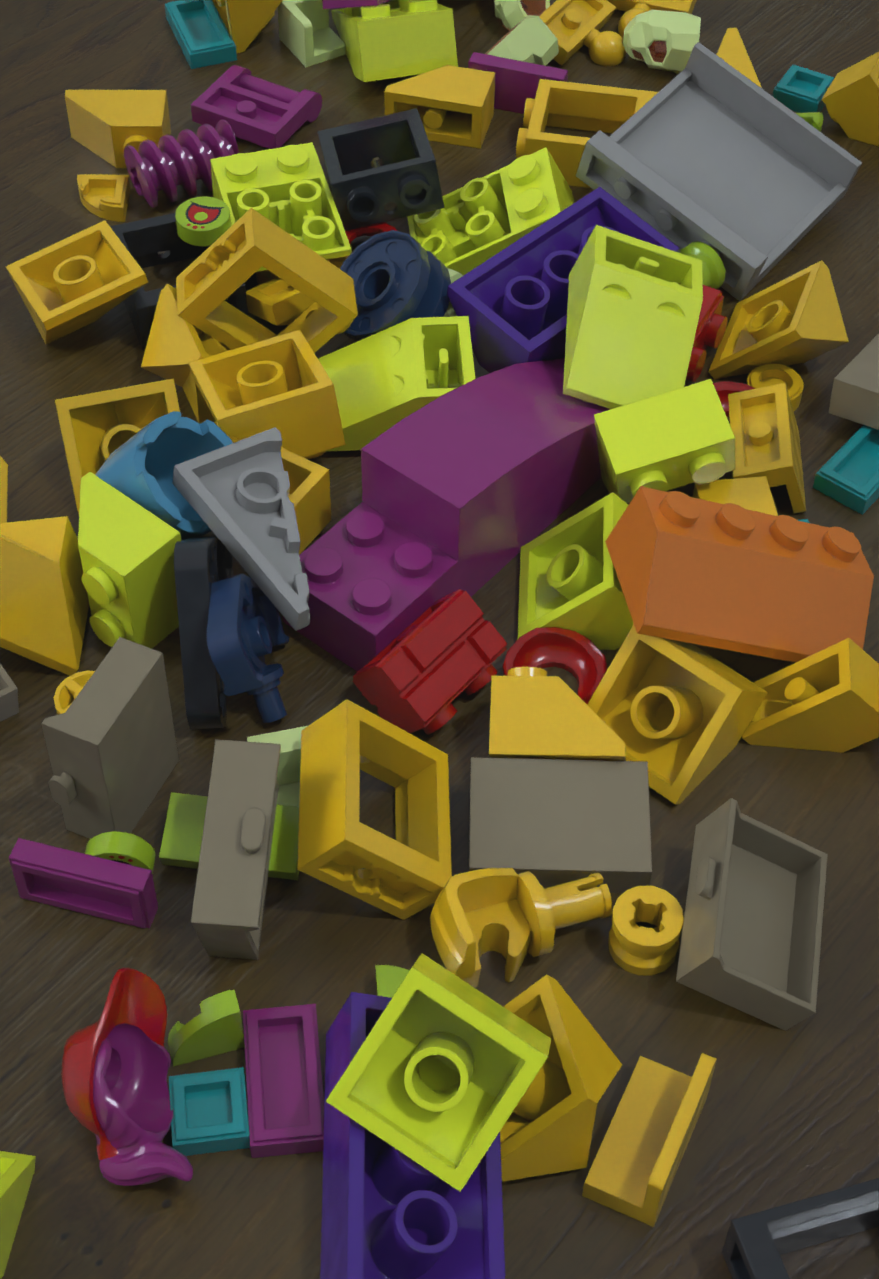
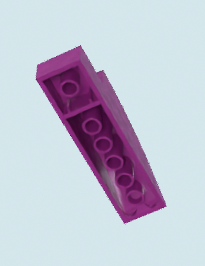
(448, 504)

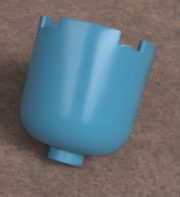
(146, 465)

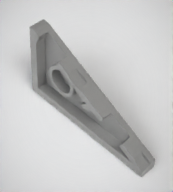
(248, 507)

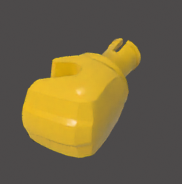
(508, 915)

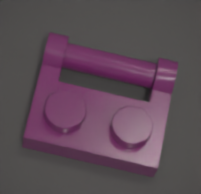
(256, 107)

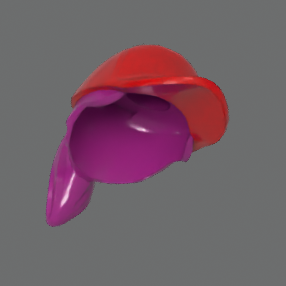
(119, 1084)

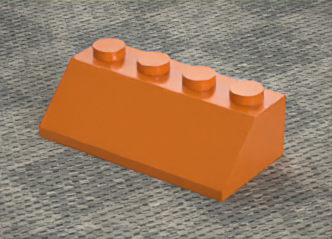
(739, 577)

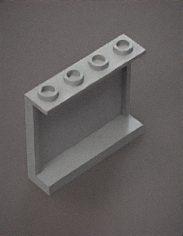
(721, 168)

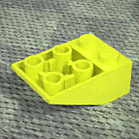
(397, 38)
(287, 190)
(493, 211)
(629, 319)
(397, 374)

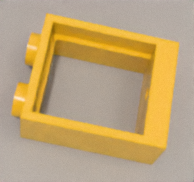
(578, 108)
(239, 254)
(333, 844)

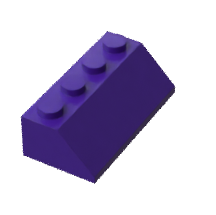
(522, 292)
(385, 1209)

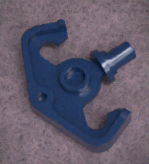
(239, 633)

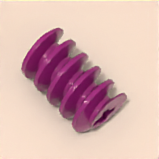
(178, 161)

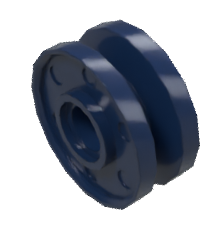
(394, 283)

